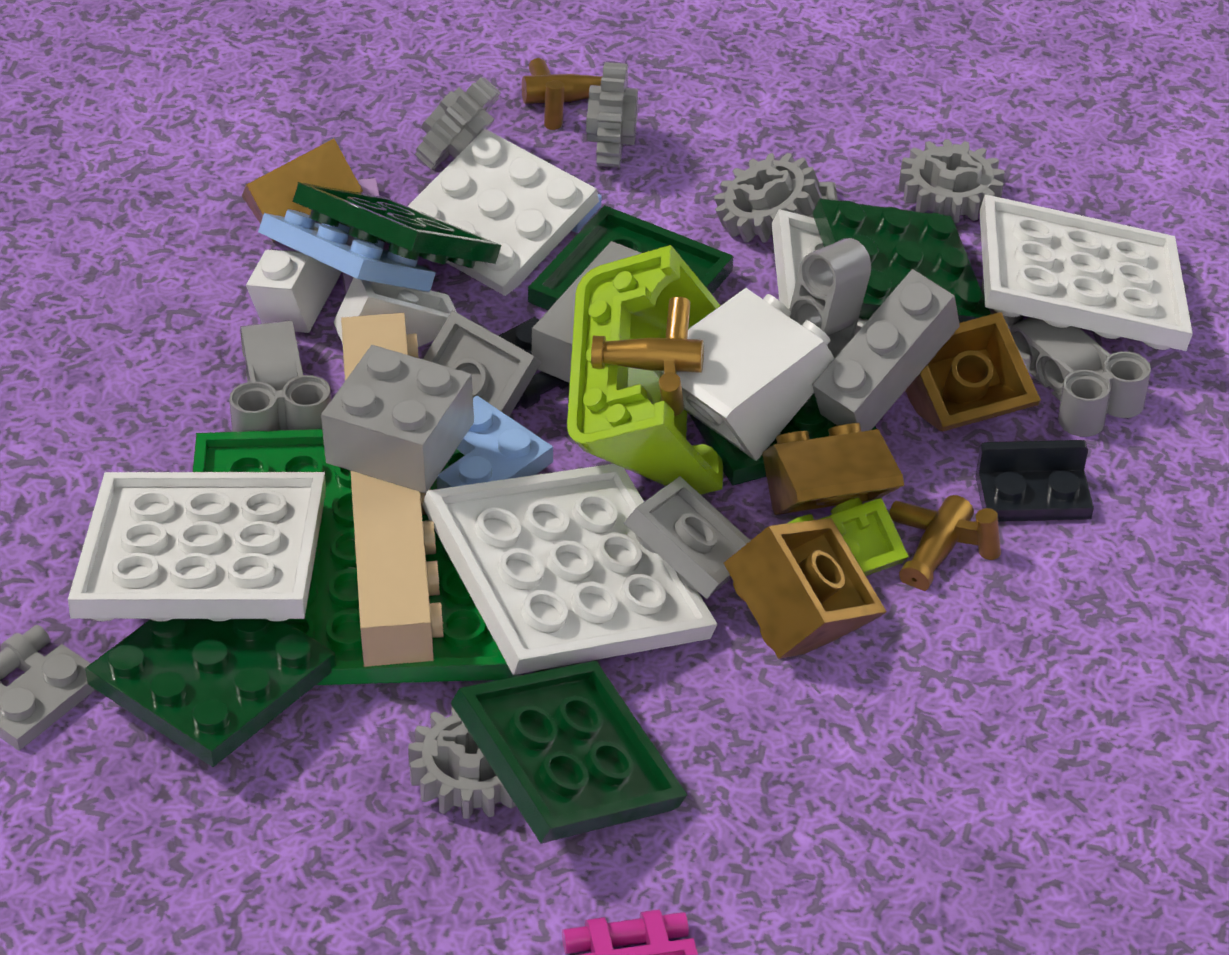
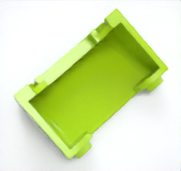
(620, 408)

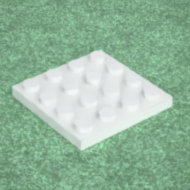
(1083, 273)
(199, 546)
(562, 569)

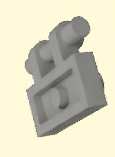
(43, 692)

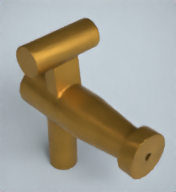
(554, 90)
(657, 354)
(942, 532)

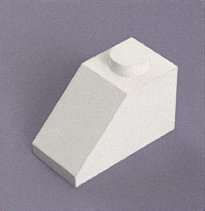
(290, 288)
(423, 310)

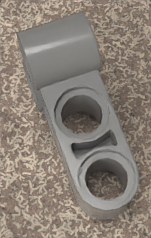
(832, 290)
(1082, 375)
(276, 389)

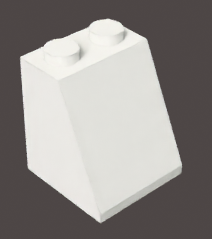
(753, 370)

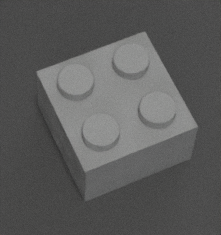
(398, 418)

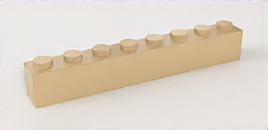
(390, 533)

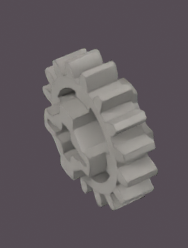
(612, 114)
(457, 122)
(950, 179)
(760, 191)
(453, 768)

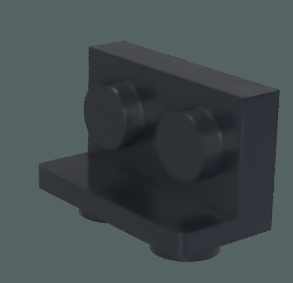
(1034, 480)

